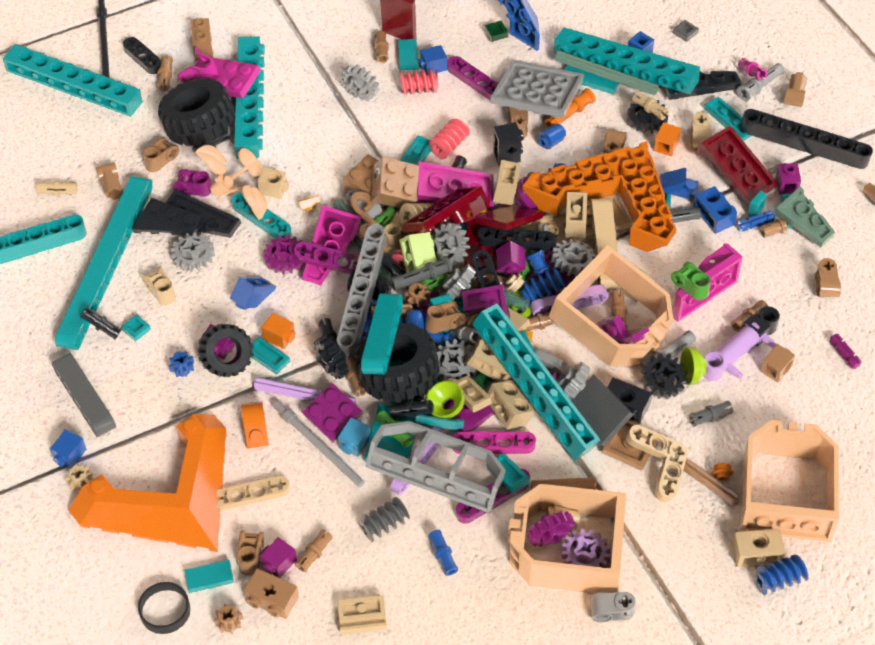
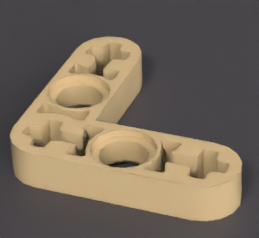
(666, 453)

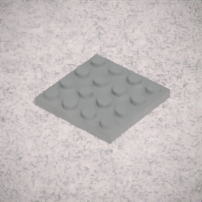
(537, 89)

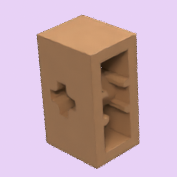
(202, 37)
(271, 594)

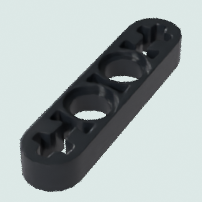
(517, 236)
(482, 271)

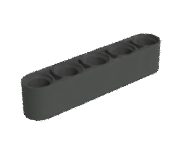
(83, 395)

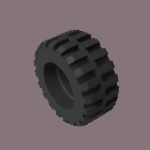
(196, 112)
(408, 379)

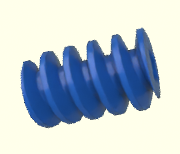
(543, 286)
(781, 572)

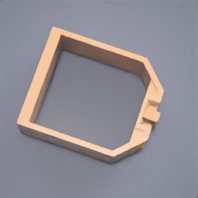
(633, 282)
(793, 521)
(562, 575)

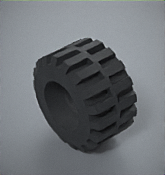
(243, 350)

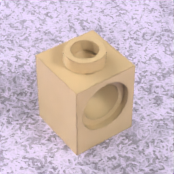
(273, 183)

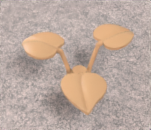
(223, 184)

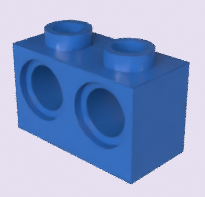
(715, 209)

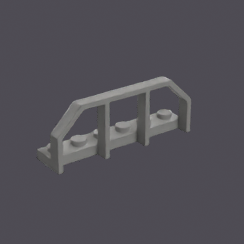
(430, 478)

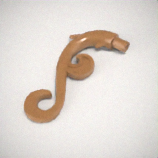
(363, 196)

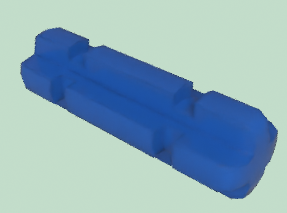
(755, 221)

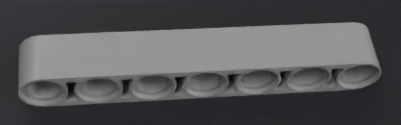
(362, 298)

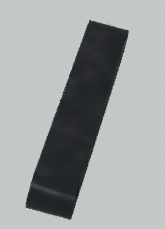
(806, 138)

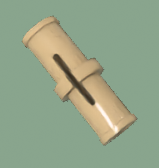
(650, 105)
(57, 188)

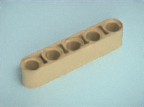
(604, 233)

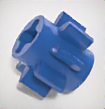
(181, 364)

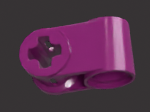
(194, 182)

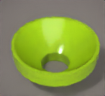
(694, 364)
(443, 392)

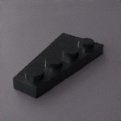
(709, 83)

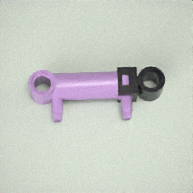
(753, 333)

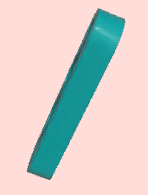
(271, 229)

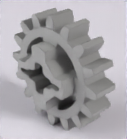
(360, 82)
(451, 243)
(193, 252)
(571, 257)
(458, 282)
(457, 353)
(574, 379)

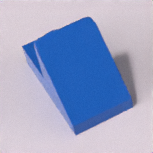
(678, 185)

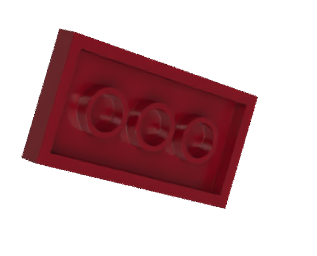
(737, 164)
(451, 207)

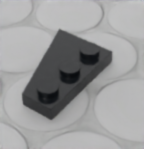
(167, 219)

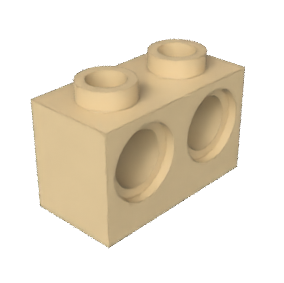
(506, 182)
(486, 362)
(510, 404)

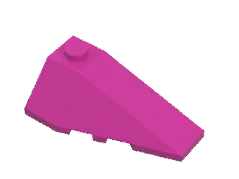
(333, 230)

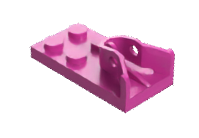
(234, 75)
(439, 181)
(723, 274)

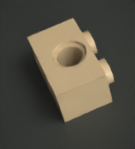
(576, 215)
(749, 555)

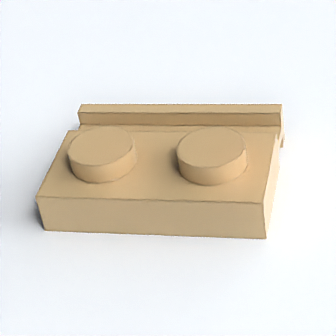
(362, 614)

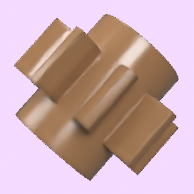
(417, 294)
(224, 619)

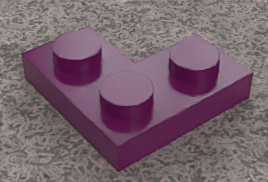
(483, 298)

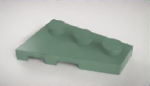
(803, 216)

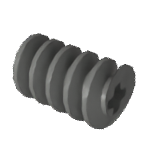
(383, 518)

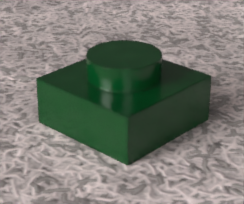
(496, 31)

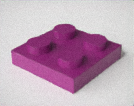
(331, 412)

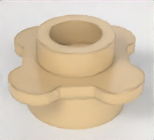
(514, 282)

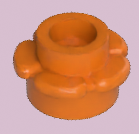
(722, 471)

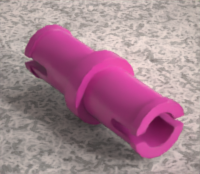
(752, 69)

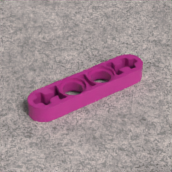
(494, 437)

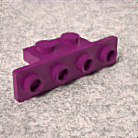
(617, 330)

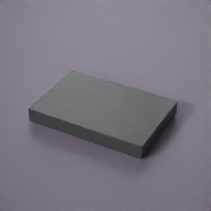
(601, 409)

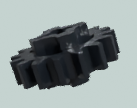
(643, 119)
(331, 357)
(668, 368)

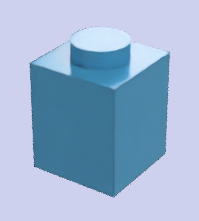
(354, 437)

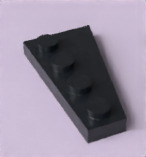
(215, 220)

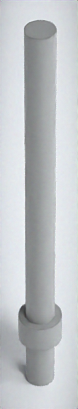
(291, 418)

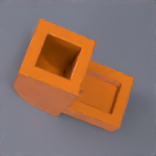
(254, 424)

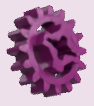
(283, 255)
(551, 529)

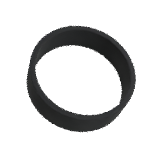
(163, 586)

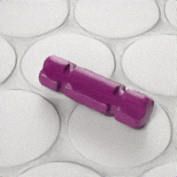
(845, 351)

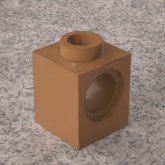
(777, 363)

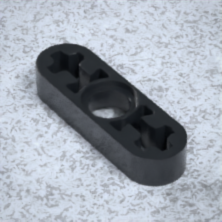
(140, 48)

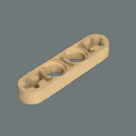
(246, 490)

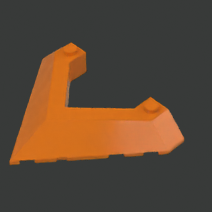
(620, 172)
(178, 517)

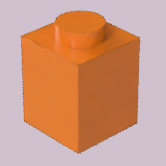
(667, 139)
(278, 331)

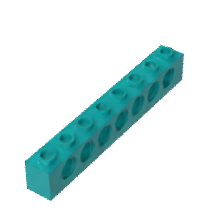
(629, 60)
(73, 80)
(248, 109)
(536, 382)

